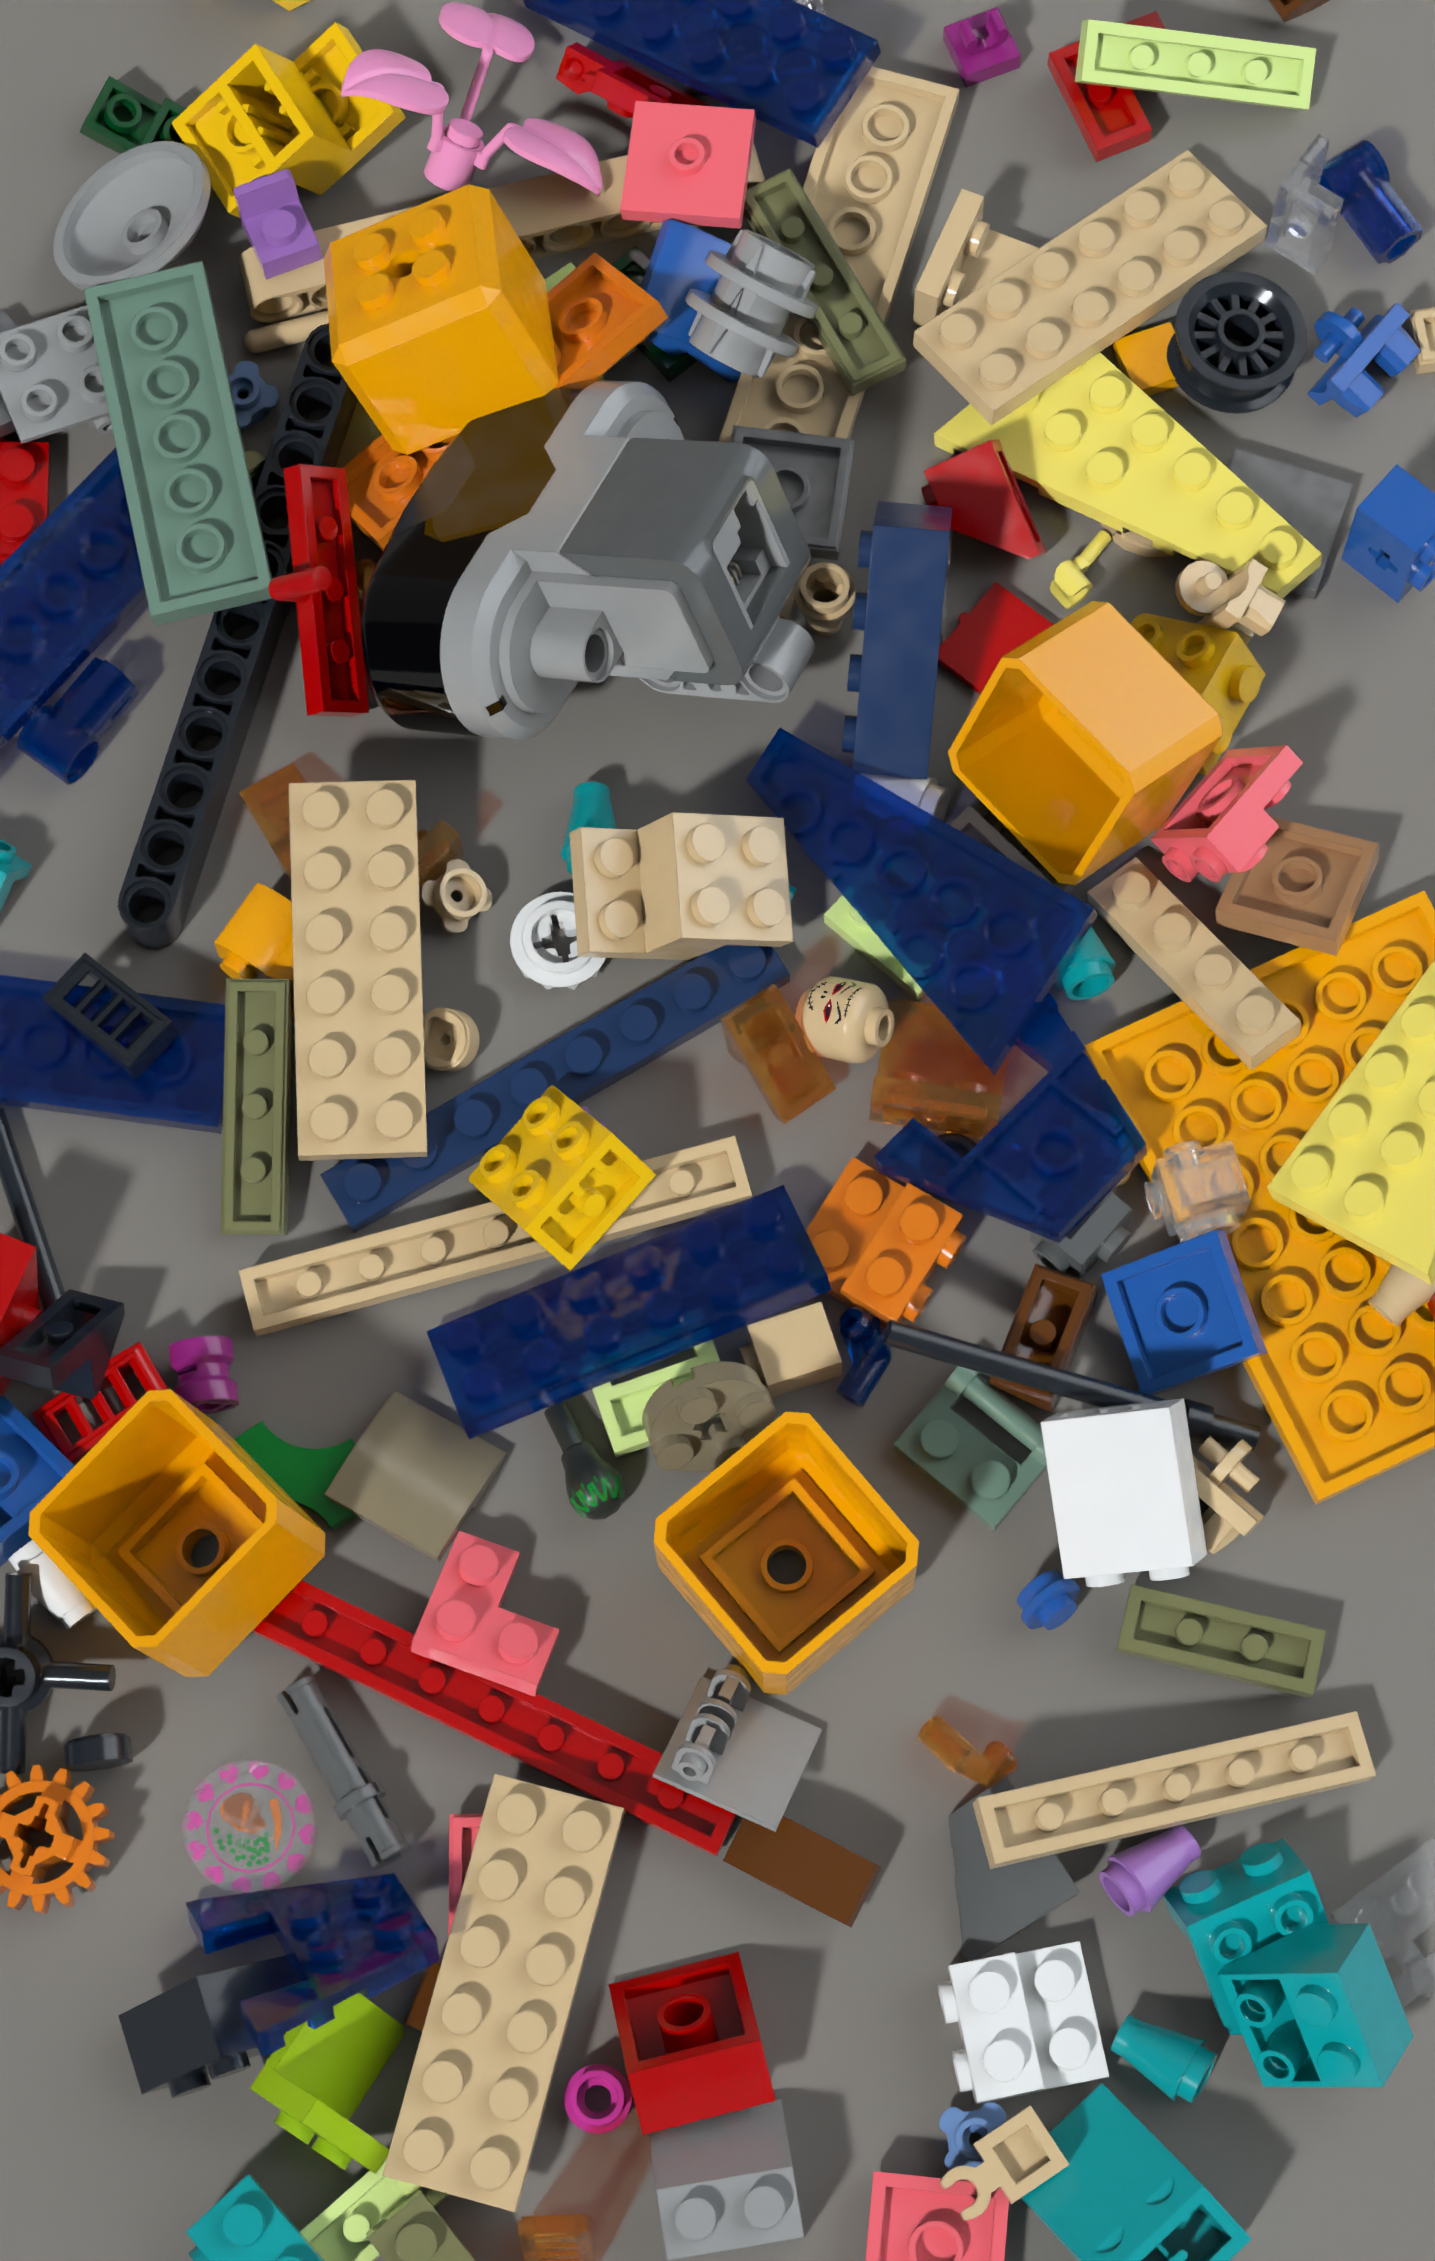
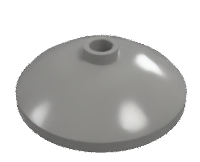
(133, 215)

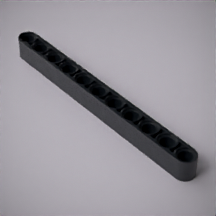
(231, 659)

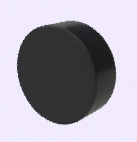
(98, 1752)

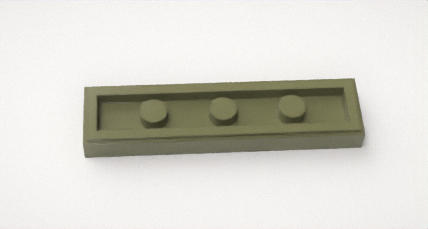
(845, 316)
(256, 1106)

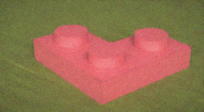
(471, 1630)

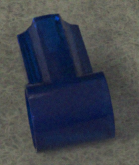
(1370, 202)
(69, 733)

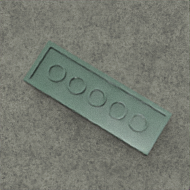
(179, 443)

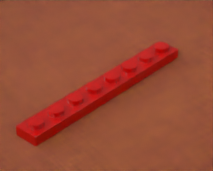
(497, 1716)

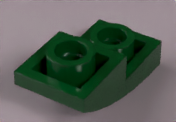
(129, 119)

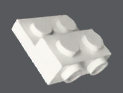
(1023, 2023)

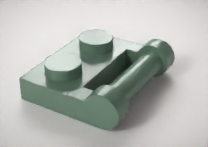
(963, 1458)

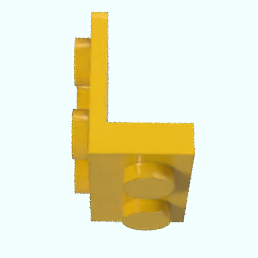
(1212, 663)

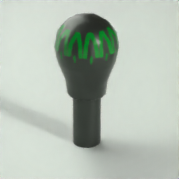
(591, 1481)

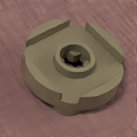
(680, 1415)

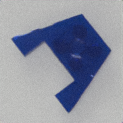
(1046, 1157)
(336, 1937)

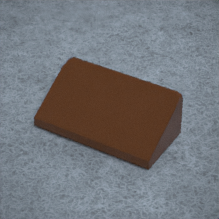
(1048, 1328)

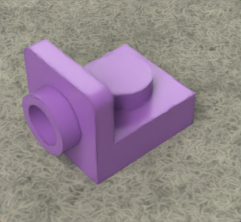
(276, 223)

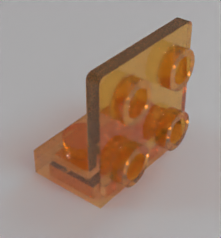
(934, 1076)

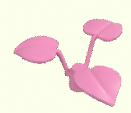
(458, 146)

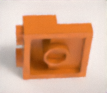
(883, 1242)

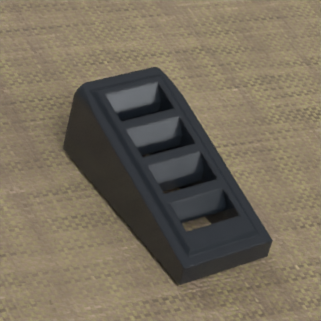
(148, 1043)

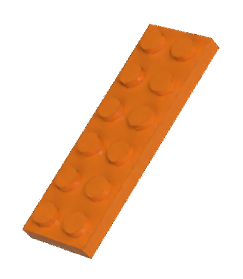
(594, 323)

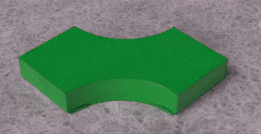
(300, 1471)

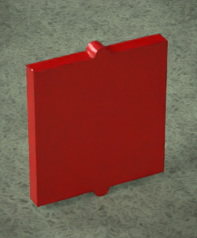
(987, 634)

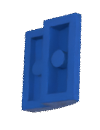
(674, 270)

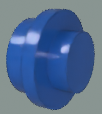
(1048, 1600)

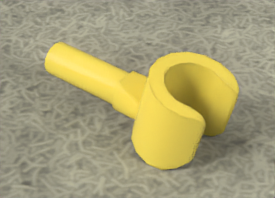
(1069, 582)

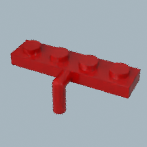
(324, 590)

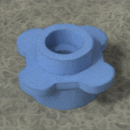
(260, 397)
(959, 2126)

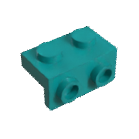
(248, 2228)

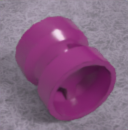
(204, 1372)

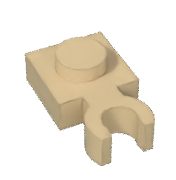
(1014, 2158)

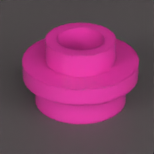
(576, 2092)

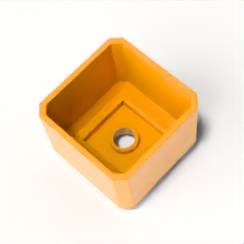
(438, 318)
(1084, 741)
(776, 1495)
(138, 1507)

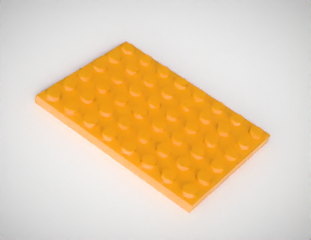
(1336, 1373)

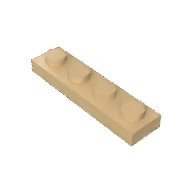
(1194, 963)

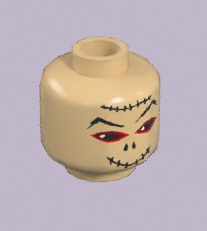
(845, 1019)

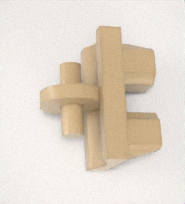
(1229, 601)
(1228, 1510)

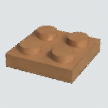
(1301, 887)

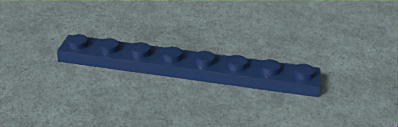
(575, 1063)

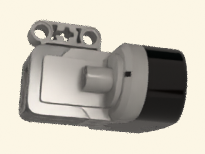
(579, 551)

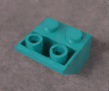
(1318, 2009)

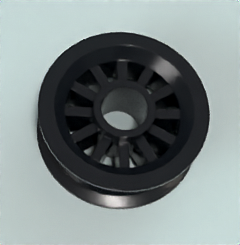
(1242, 309)

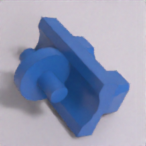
(1379, 340)

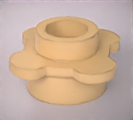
(473, 893)

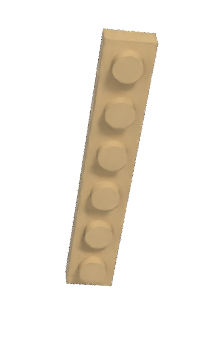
(1173, 1789)

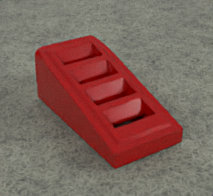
(120, 1366)

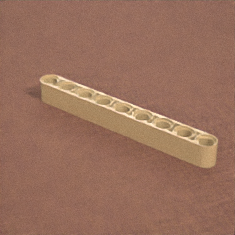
(545, 212)

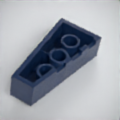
(900, 639)

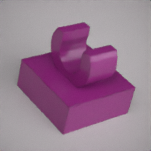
(981, 47)

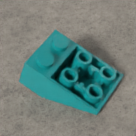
(1128, 2193)

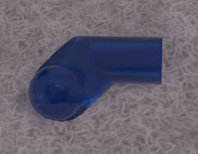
(869, 1356)

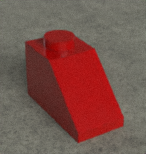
(984, 499)

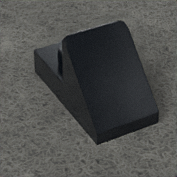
(66, 1345)

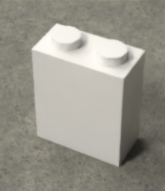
(1124, 1492)

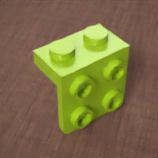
(326, 2076)

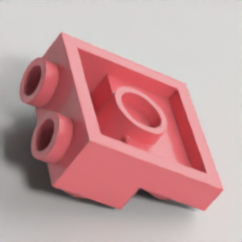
(1224, 817)

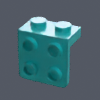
(1242, 1910)

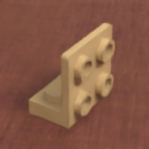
(964, 259)

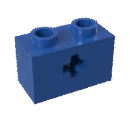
(1394, 535)

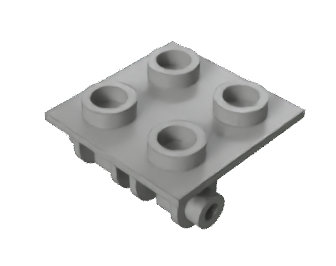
(52, 376)
(737, 1750)

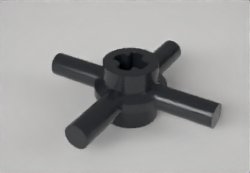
(39, 1670)

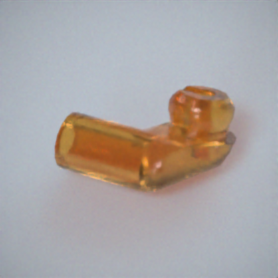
(962, 1757)

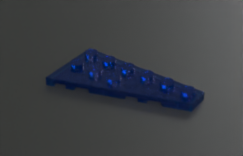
(949, 909)

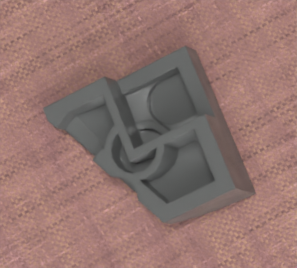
(1001, 1899)

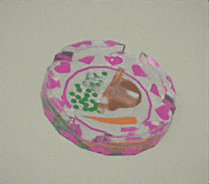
(249, 1826)

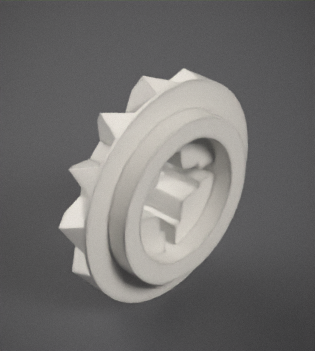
(533, 930)

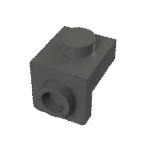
(1098, 1238)

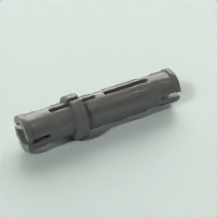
(351, 1786)

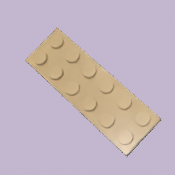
(1089, 287)
(357, 970)
(504, 1993)

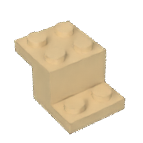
(681, 886)

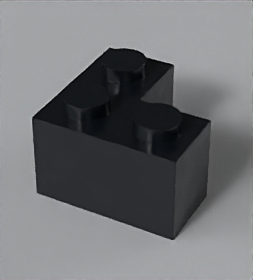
(199, 2027)

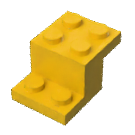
(285, 116)

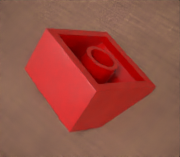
(691, 2043)

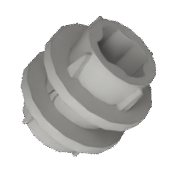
(751, 303)

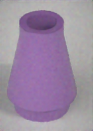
(1147, 1870)

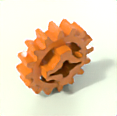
(51, 1813)

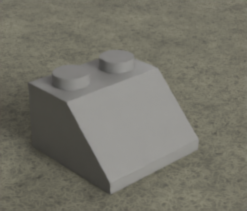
(726, 2183)

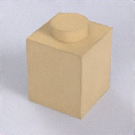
(792, 1350)

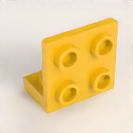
(561, 1176)

